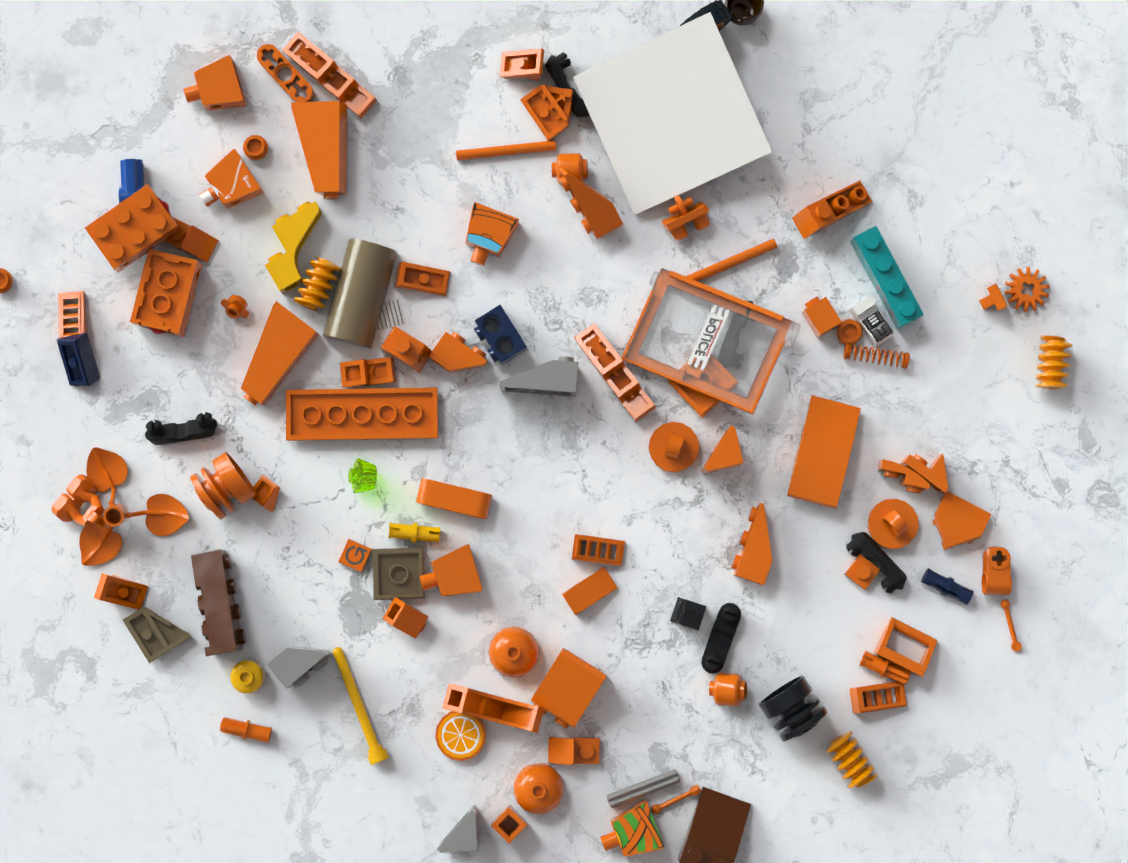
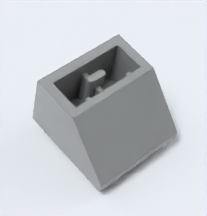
(296, 662)

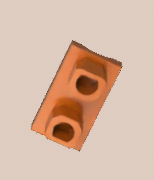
(676, 222)

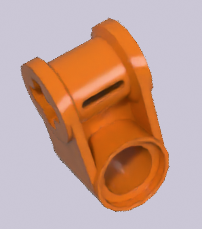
(996, 575)

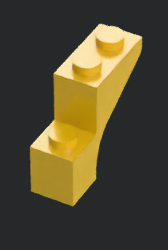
(292, 233)

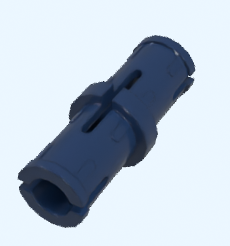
(947, 586)

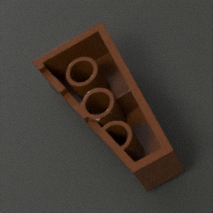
(218, 602)

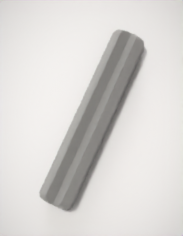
(643, 788)

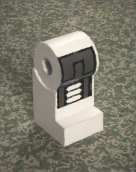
(872, 321)

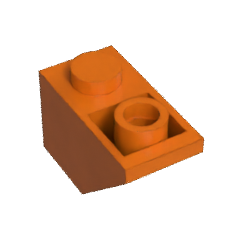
(455, 355)

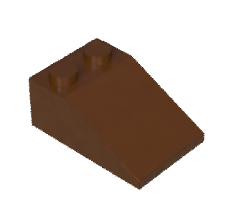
(714, 829)

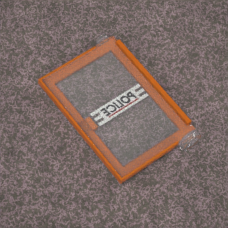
(708, 340)

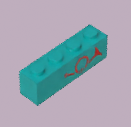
(886, 277)

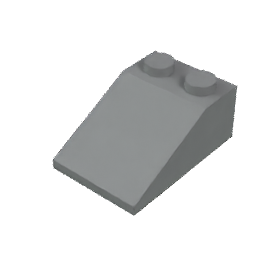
(550, 378)

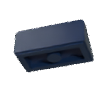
(78, 359)

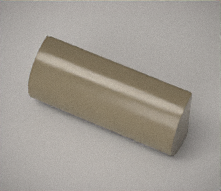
(360, 293)

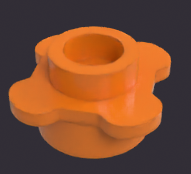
(235, 306)

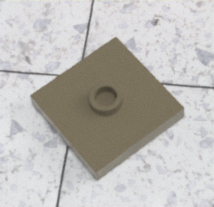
(397, 573)

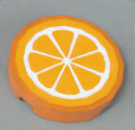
(460, 736)

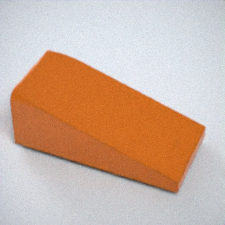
(421, 278)
(589, 591)

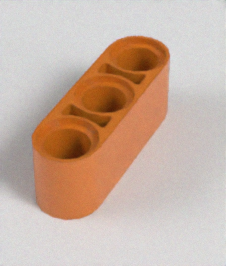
(453, 498)

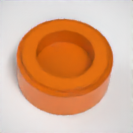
(849, 331)

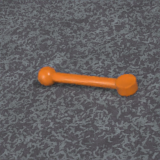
(1015, 645)
(695, 790)

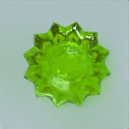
(362, 476)

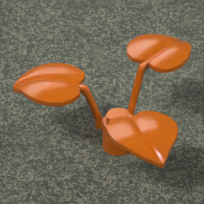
(163, 511)

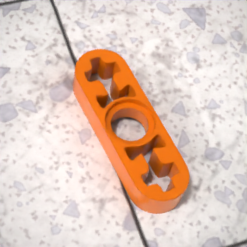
(267, 65)

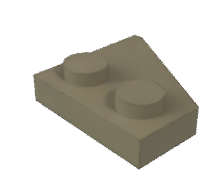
(154, 634)

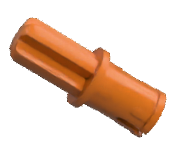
(885, 668)
(246, 729)

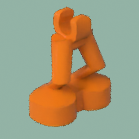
(68, 505)

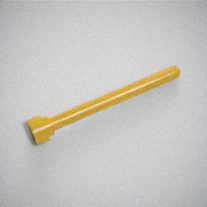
(376, 751)

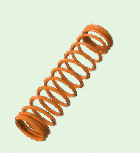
(905, 356)

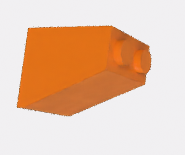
(568, 688)

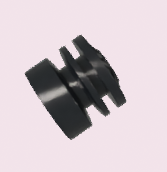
(793, 708)

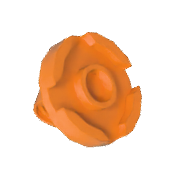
(673, 447)
(892, 523)

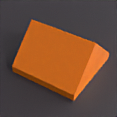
(726, 453)

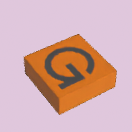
(355, 555)

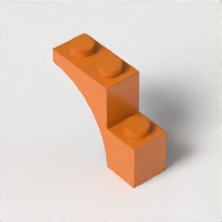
(493, 708)

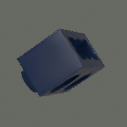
(506, 332)

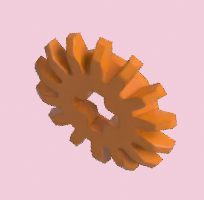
(1037, 291)

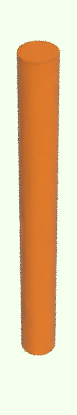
(506, 150)
(734, 260)

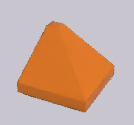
(266, 492)

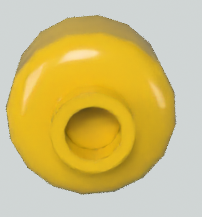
(247, 676)

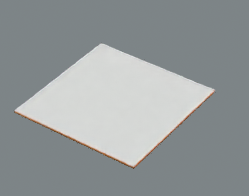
(672, 113)

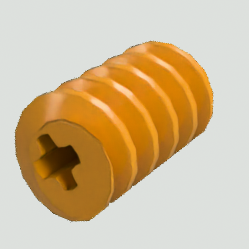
(317, 284)
(1053, 362)
(851, 761)

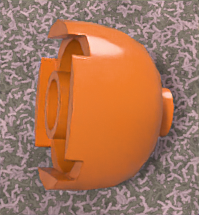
(513, 651)
(538, 788)

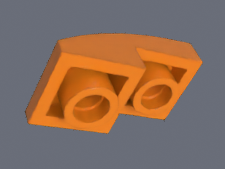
(910, 479)

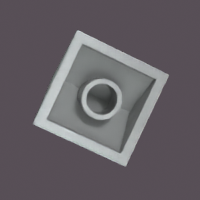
(463, 835)

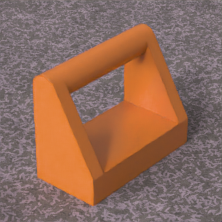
(900, 660)

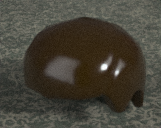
(744, 11)

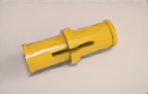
(414, 532)

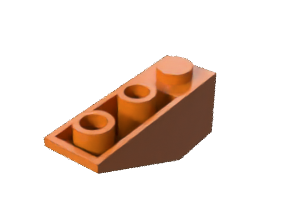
(831, 209)
(597, 210)
(756, 554)

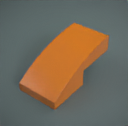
(368, 372)

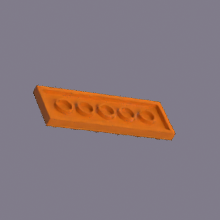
(362, 414)

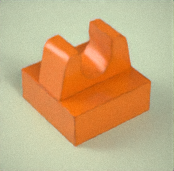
(995, 298)

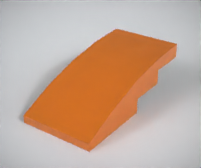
(823, 452)

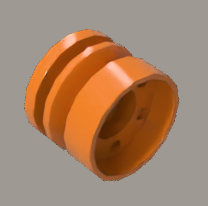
(223, 485)

